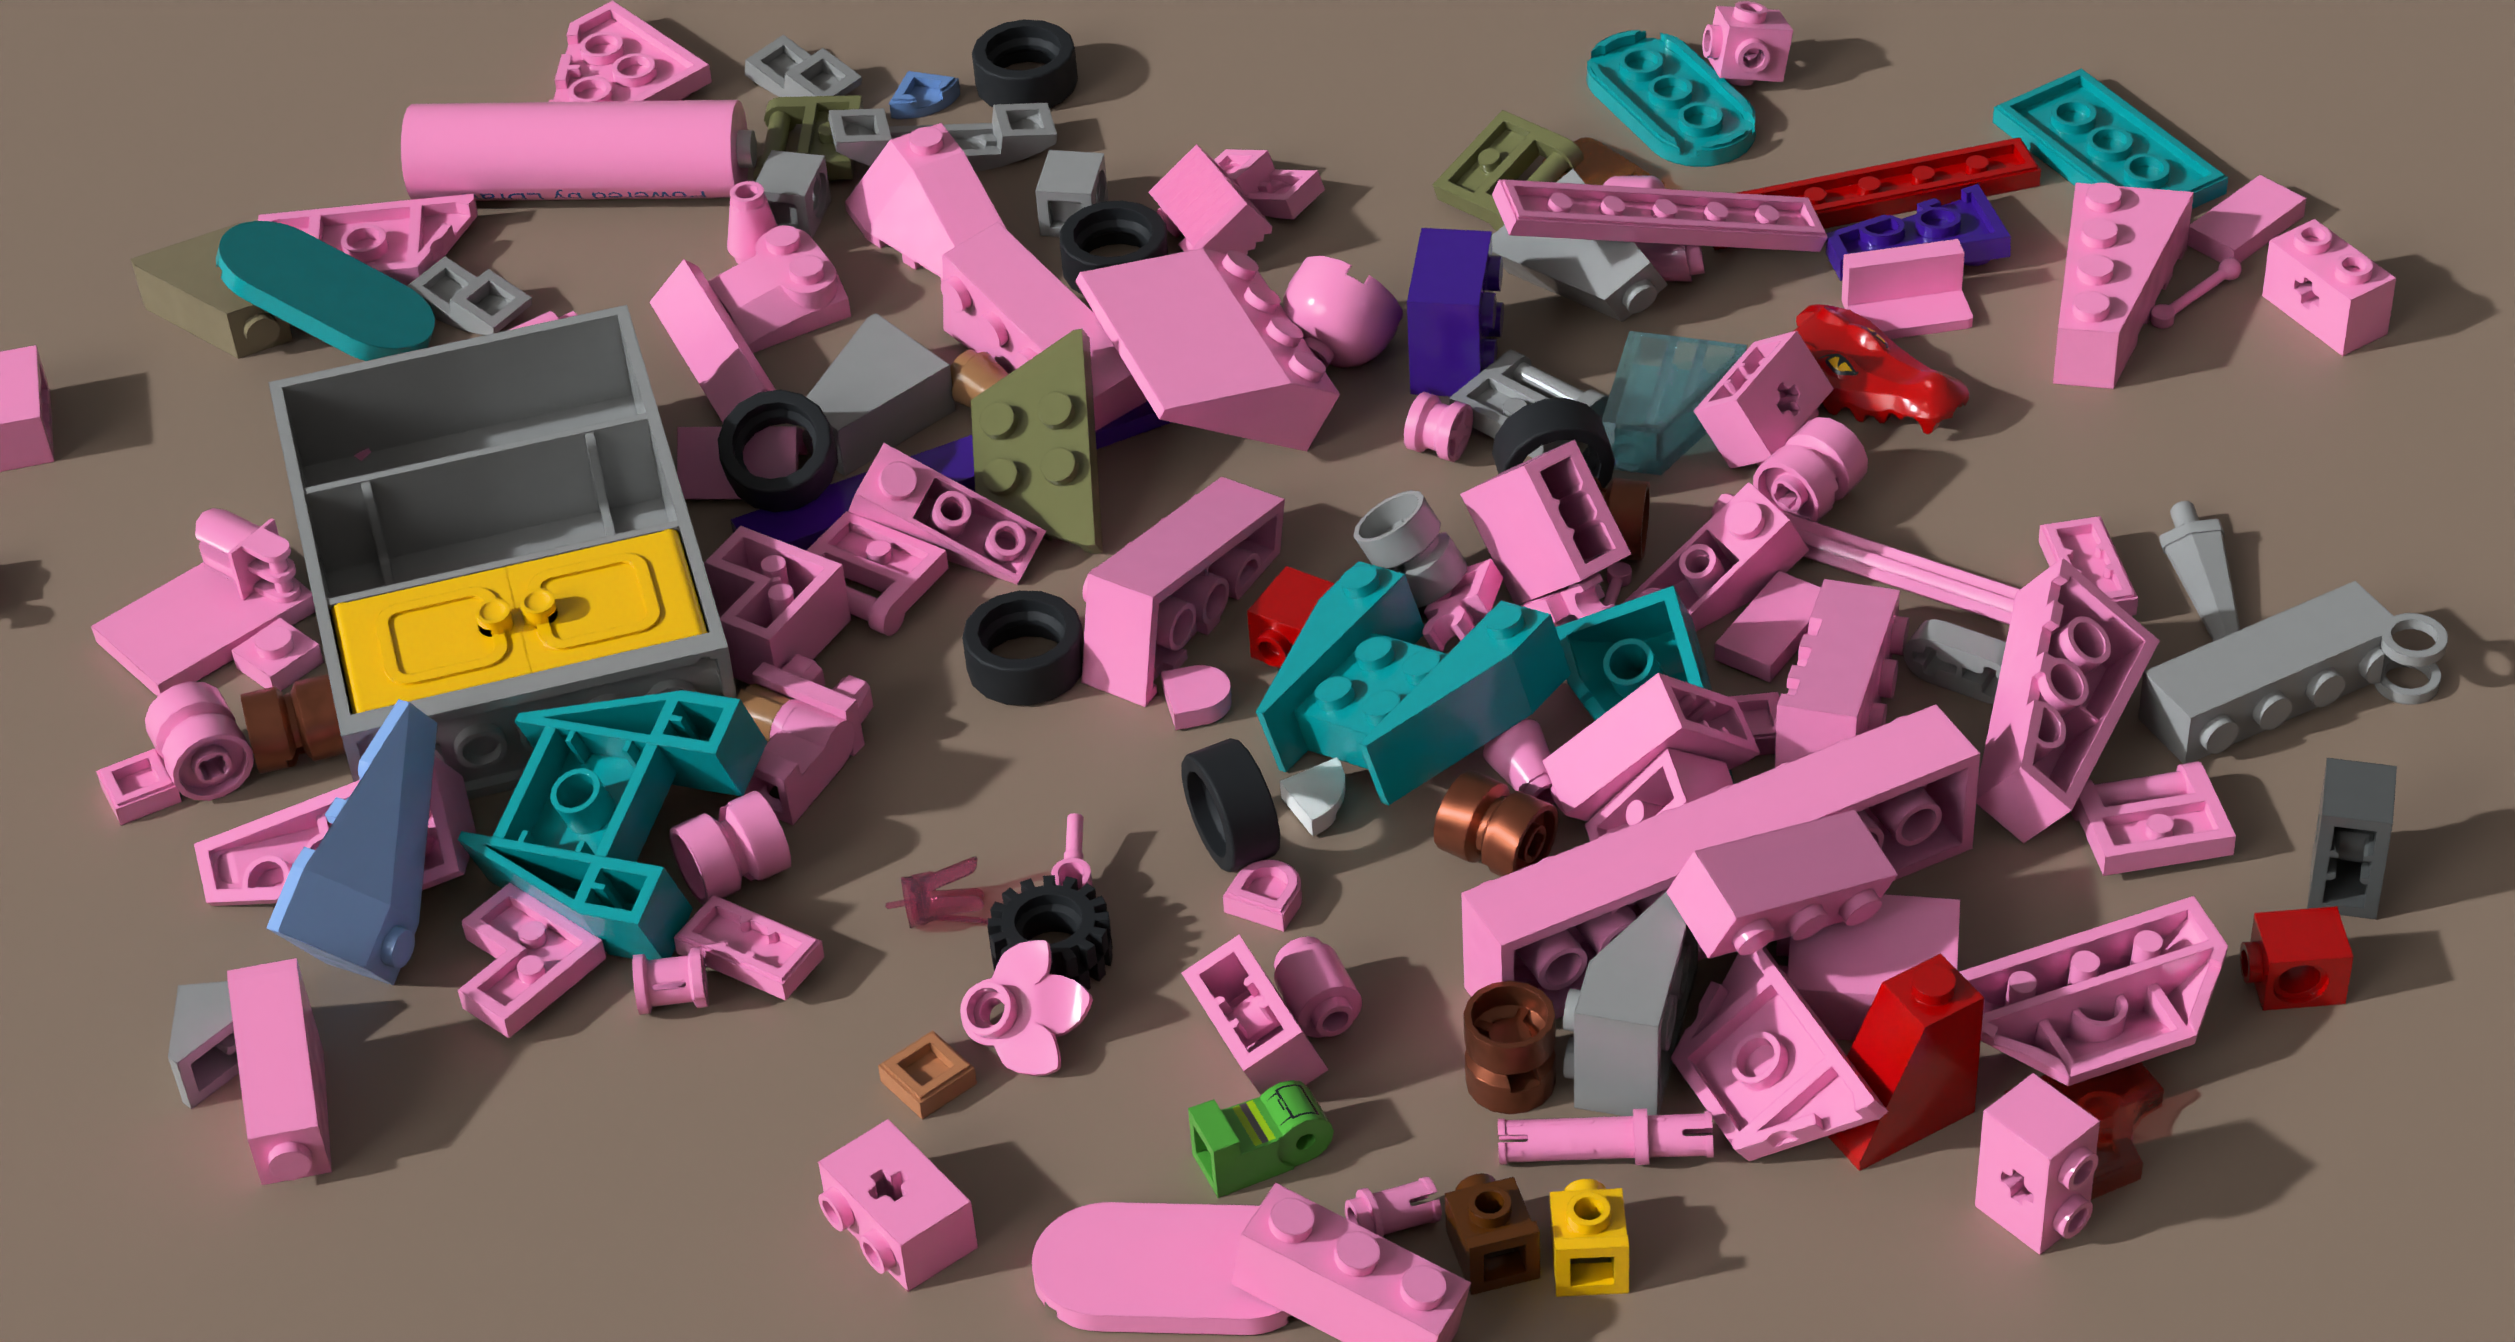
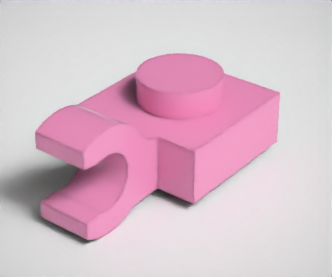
(1572, 601)

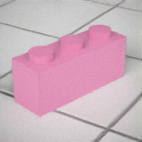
(1782, 884)
(1344, 1275)

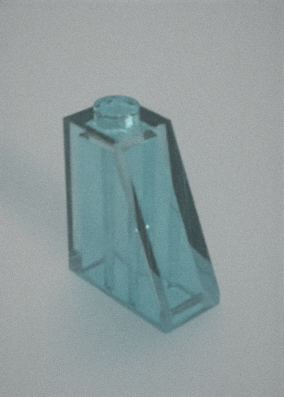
(1655, 397)

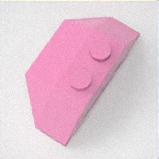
(2104, 993)

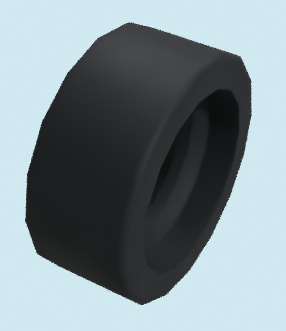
(1020, 43)
(1110, 225)
(774, 409)
(1553, 421)
(1017, 616)
(1230, 804)

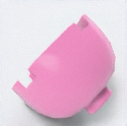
(1339, 315)

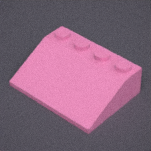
(1212, 345)

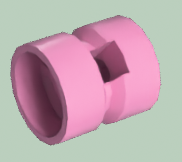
(1813, 469)
(199, 741)
(739, 844)

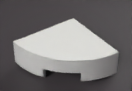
(1316, 795)

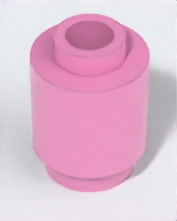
(1316, 987)

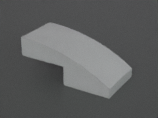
(793, 72)
(470, 302)

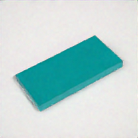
(2101, 138)

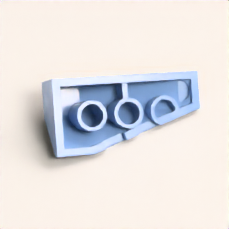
(362, 886)

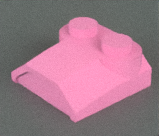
(782, 289)

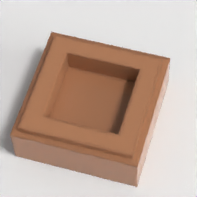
(927, 1074)

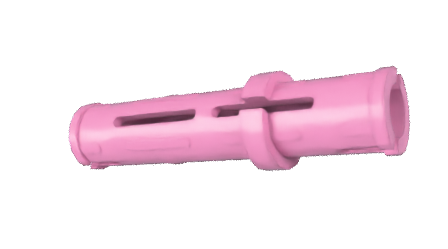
(1606, 1137)

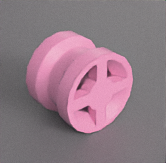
(1438, 426)

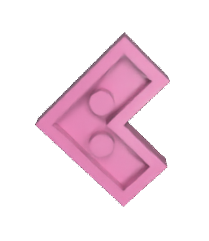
(535, 961)

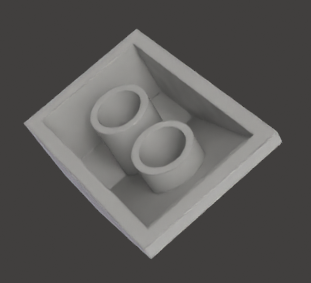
(1631, 1014)

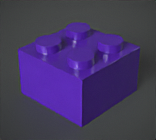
(1453, 309)

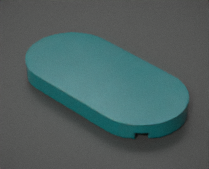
(1671, 99)
(323, 291)

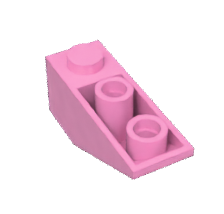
(947, 515)
(1729, 558)

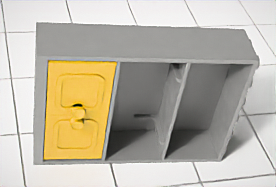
(498, 539)

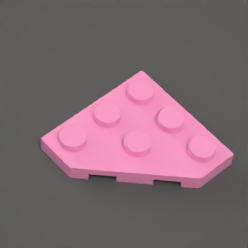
(624, 59)

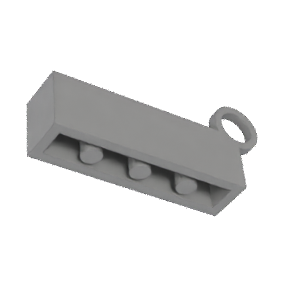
(2284, 670)

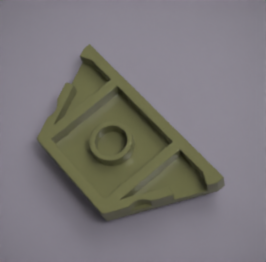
(1040, 443)

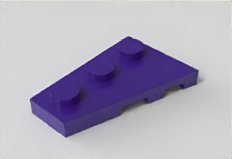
(1967, 219)

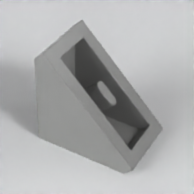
(202, 1041)

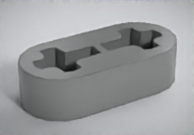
(1956, 659)

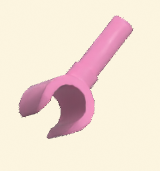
(1073, 862)

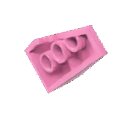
(921, 198)
(255, 858)

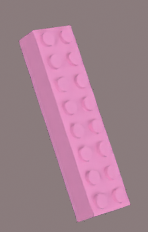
(1547, 921)

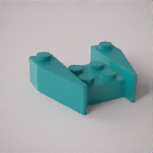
(1398, 708)
(594, 799)

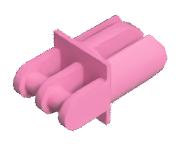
(248, 555)

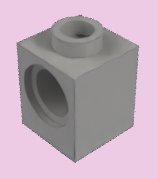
(1067, 185)
(796, 189)

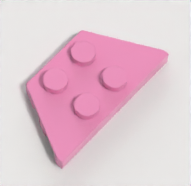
(389, 236)
(1770, 1063)

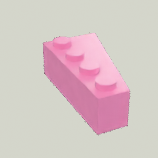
(2114, 271)
(1173, 584)
(1841, 669)
(2057, 697)

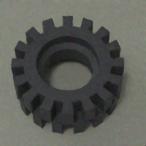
(1056, 910)

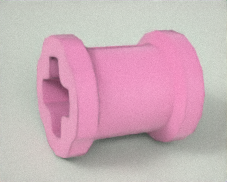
(670, 980)

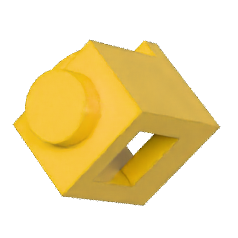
(1589, 1224)

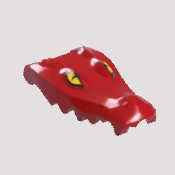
(1873, 372)

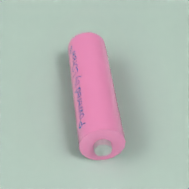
(577, 150)

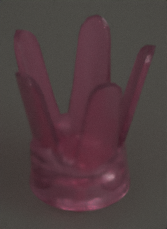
(927, 904)

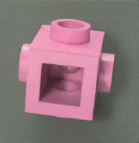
(1748, 43)

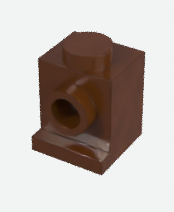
(1489, 1218)

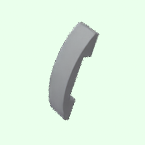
(1012, 136)

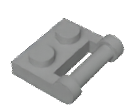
(1513, 384)

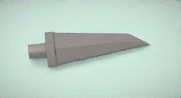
(2202, 565)

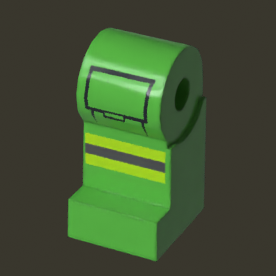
(1258, 1136)

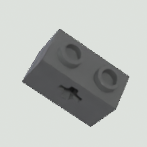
(2352, 837)

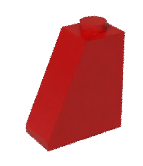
(1917, 1058)

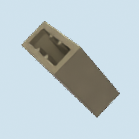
(188, 291)

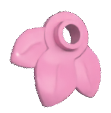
(1035, 1009)

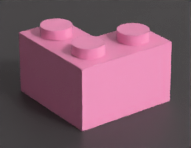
(774, 600)

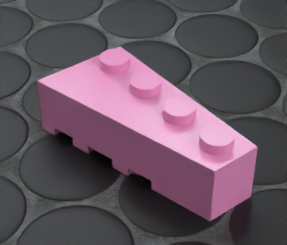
(1015, 308)

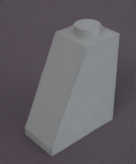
(1594, 273)
(880, 392)

